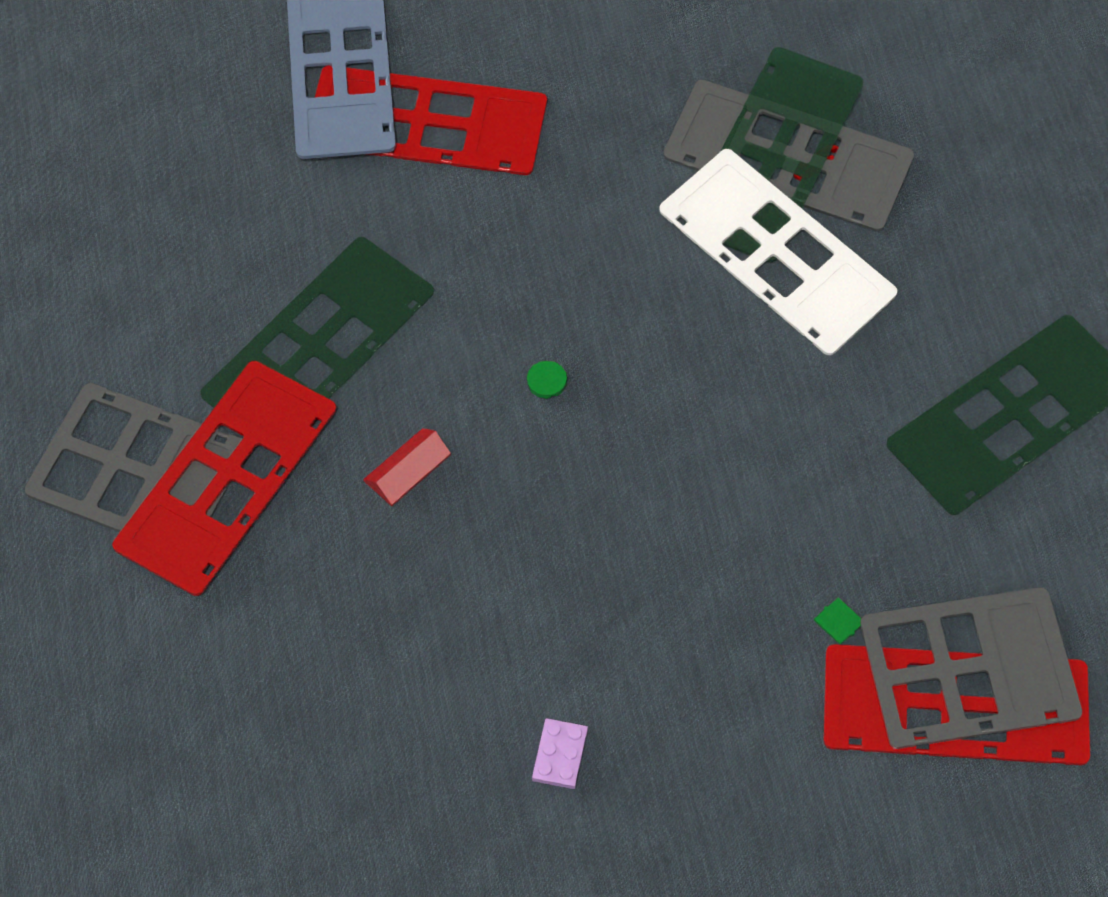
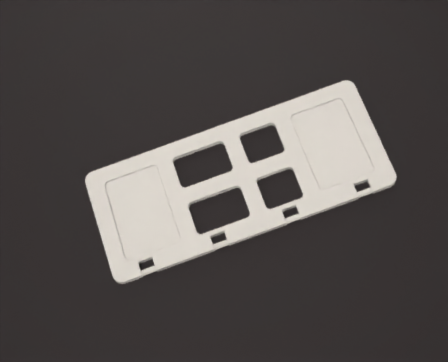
(831, 300)

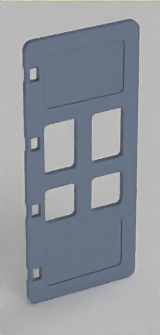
(343, 121)

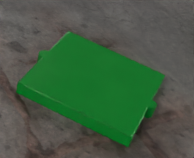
(838, 621)

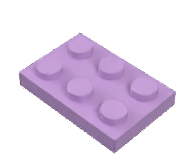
(560, 753)

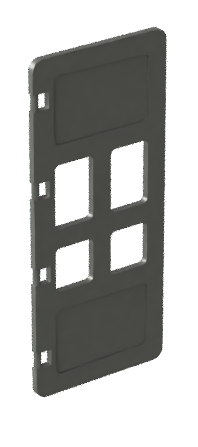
(858, 180)

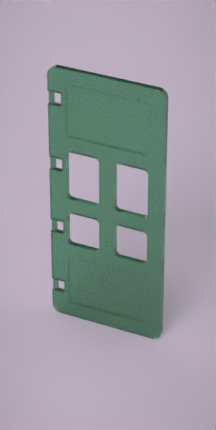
(804, 94)
(365, 286)
(954, 459)

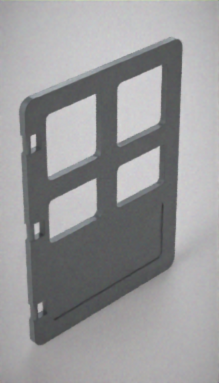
(187, 488)
(1019, 654)

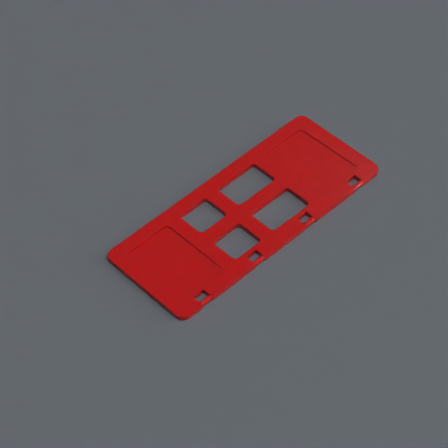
(501, 127)
(179, 538)
(855, 712)

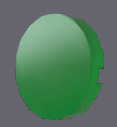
(546, 379)

